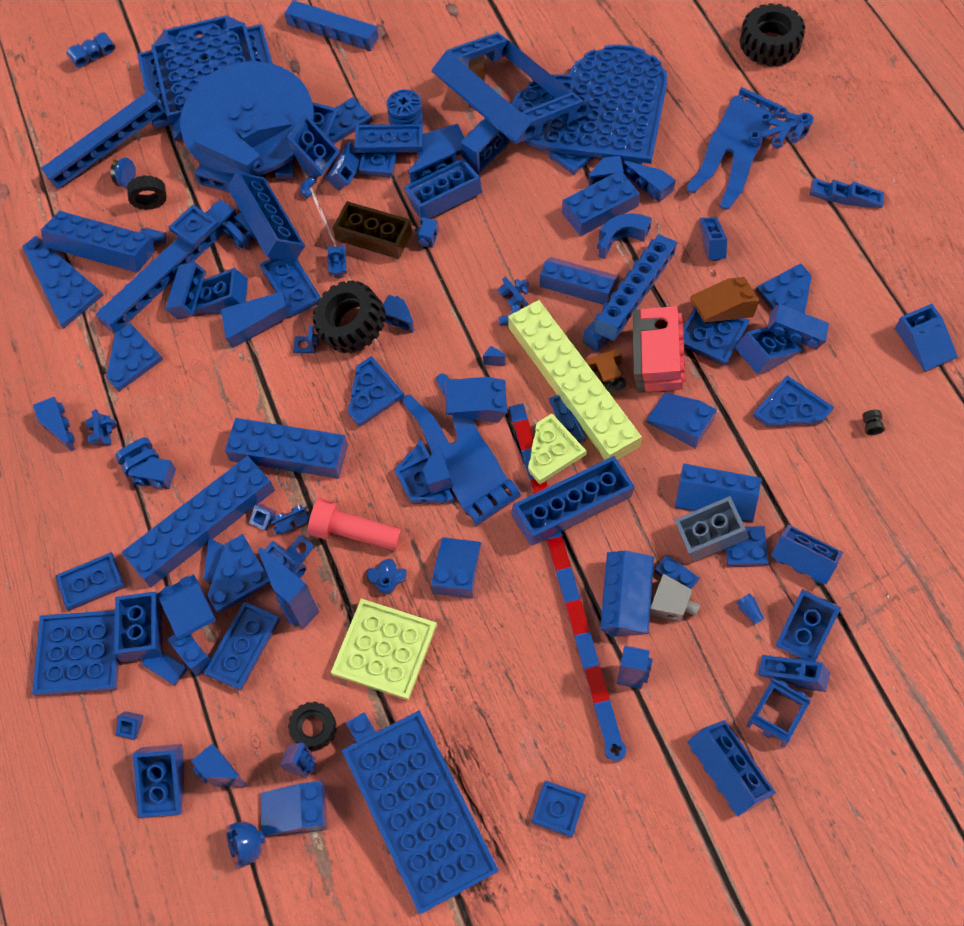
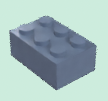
(711, 529)

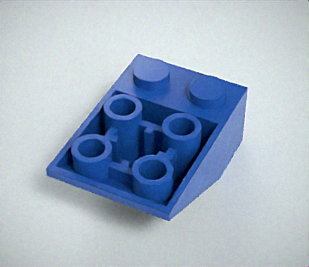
(926, 337)

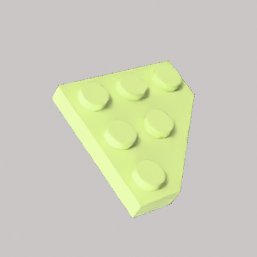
(552, 449)

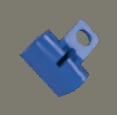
(291, 558)

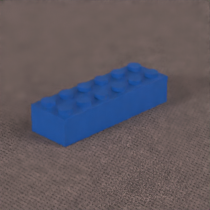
(265, 217)
(98, 241)
(287, 447)
(572, 500)

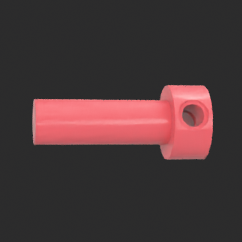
(327, 520)

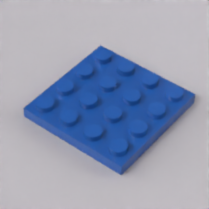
(75, 654)

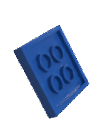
(713, 339)

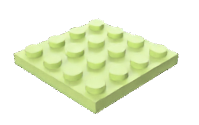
(384, 649)

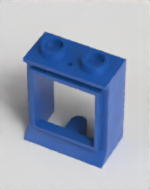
(768, 727)

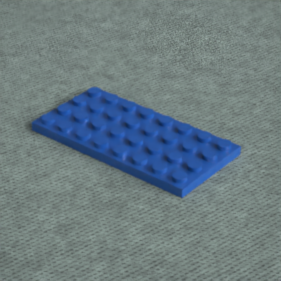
(420, 812)

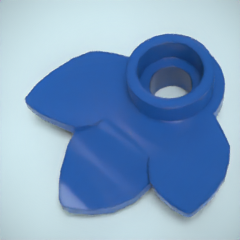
(387, 574)

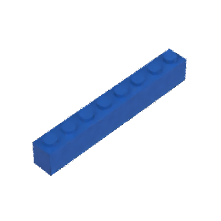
(103, 139)

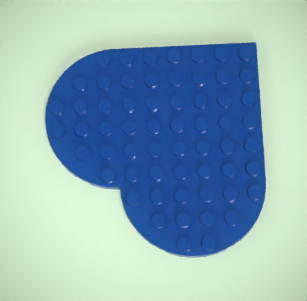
(626, 99)

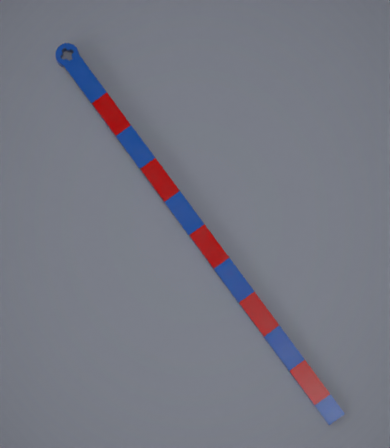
(573, 606)

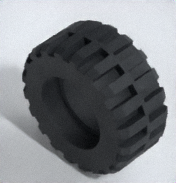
(776, 20)
(359, 331)

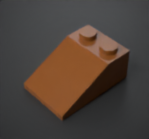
(726, 300)

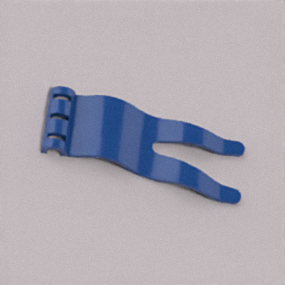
(732, 135)
(469, 461)

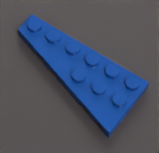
(63, 285)

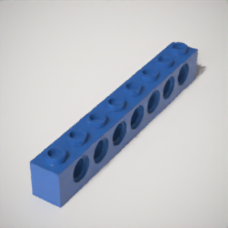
(635, 287)

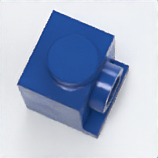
(427, 232)

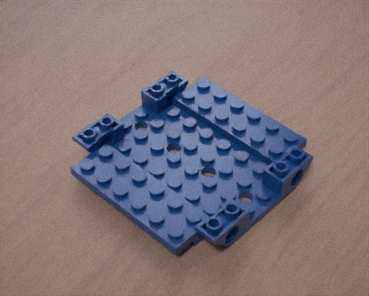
(177, 63)

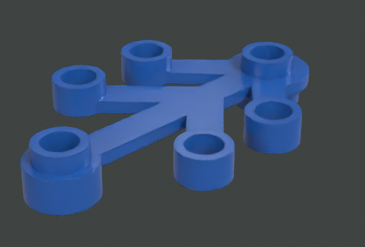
(800, 121)

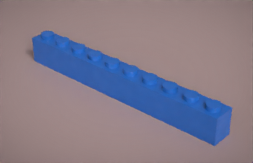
(159, 273)

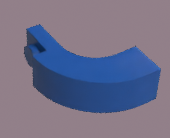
(622, 226)

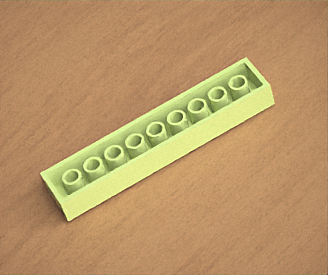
(574, 381)

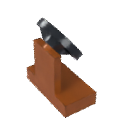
(607, 367)

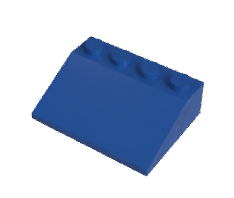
(290, 592)

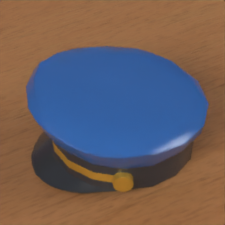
(122, 172)

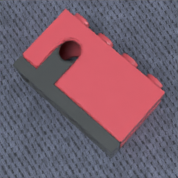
(658, 349)

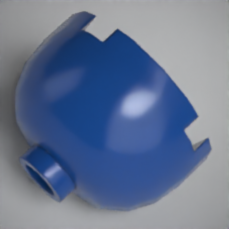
(244, 842)

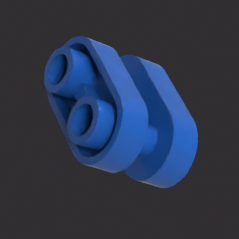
(232, 230)
(135, 454)

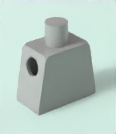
(672, 600)

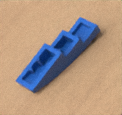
(853, 194)

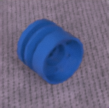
(404, 107)

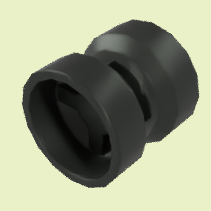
(873, 422)

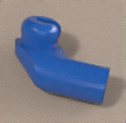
(306, 185)
(504, 319)

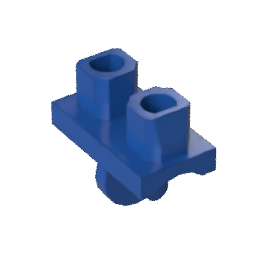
(337, 261)
(508, 288)
(102, 428)

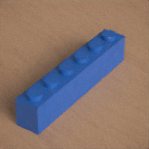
(331, 25)

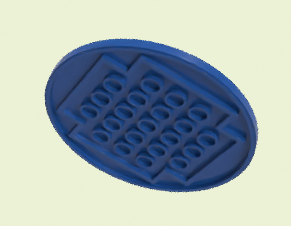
(243, 93)

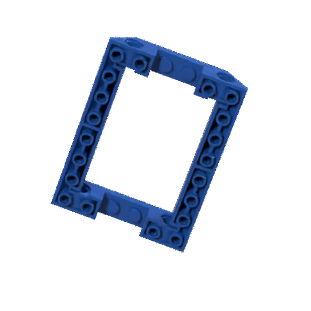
(516, 125)

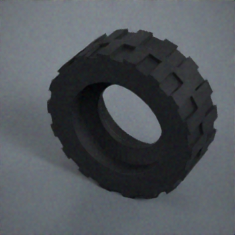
(146, 183)
(301, 714)

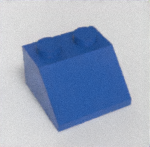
(215, 768)

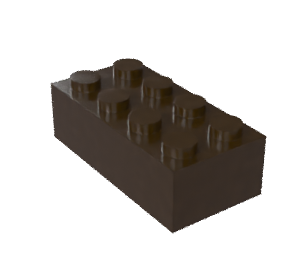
(372, 229)

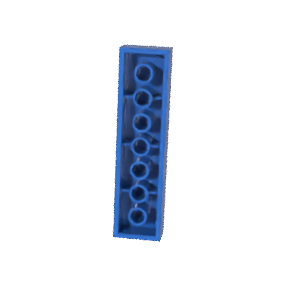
(198, 520)

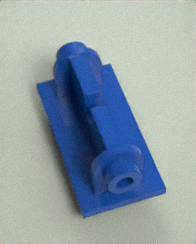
(283, 521)

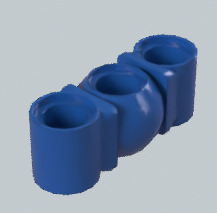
(90, 49)

